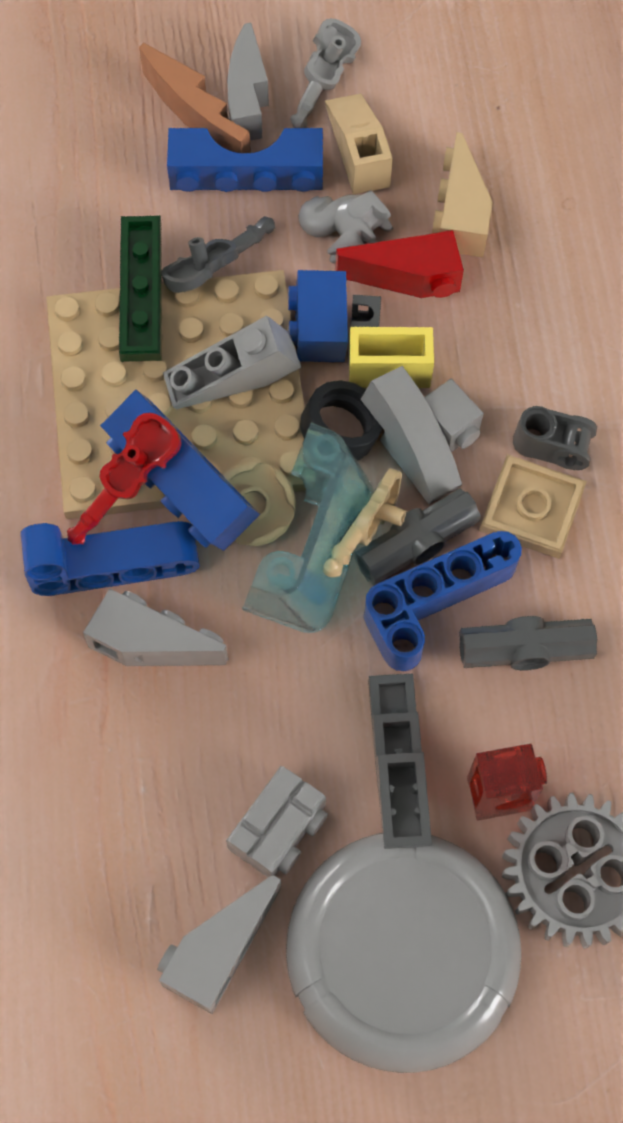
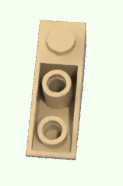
(360, 143)
(465, 199)

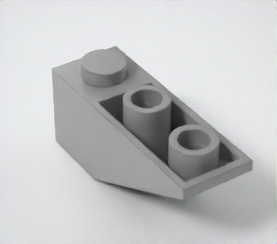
(234, 365)
(143, 637)

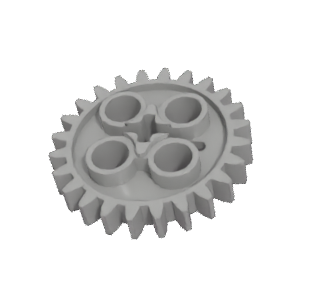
(553, 835)

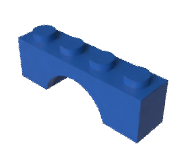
(287, 164)

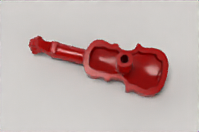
(148, 445)

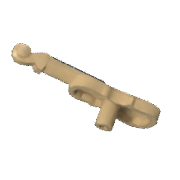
(377, 510)

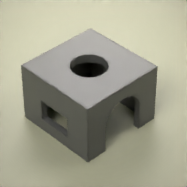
(366, 318)

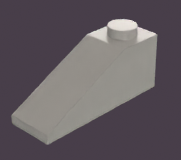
(213, 951)

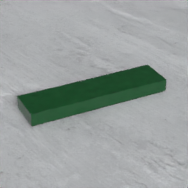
(140, 289)

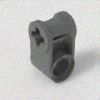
(557, 437)

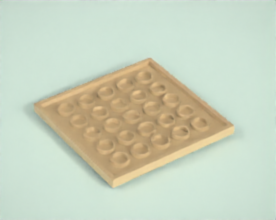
(94, 382)

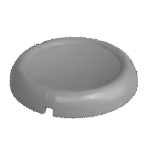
(403, 953)

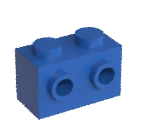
(320, 315)

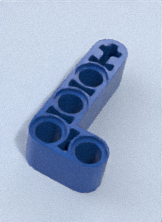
(106, 558)
(446, 588)

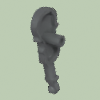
(208, 258)

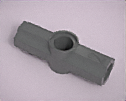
(418, 537)
(528, 643)

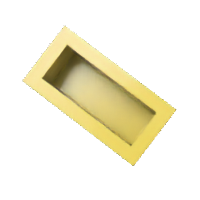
(384, 349)

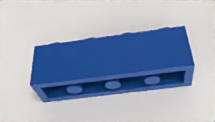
(188, 481)

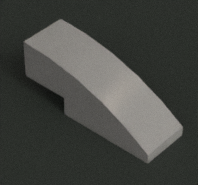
(247, 83)
(412, 434)

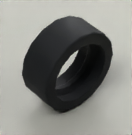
(345, 396)

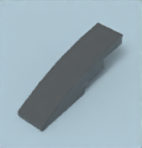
(399, 762)

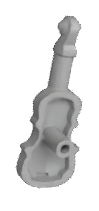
(335, 46)

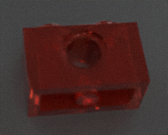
(506, 781)

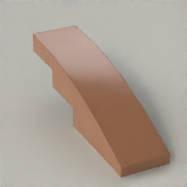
(187, 97)

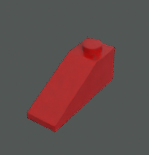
(410, 265)

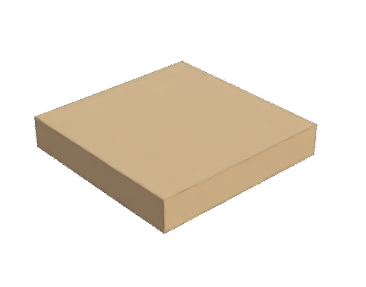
(533, 505)

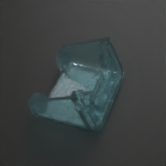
(294, 587)

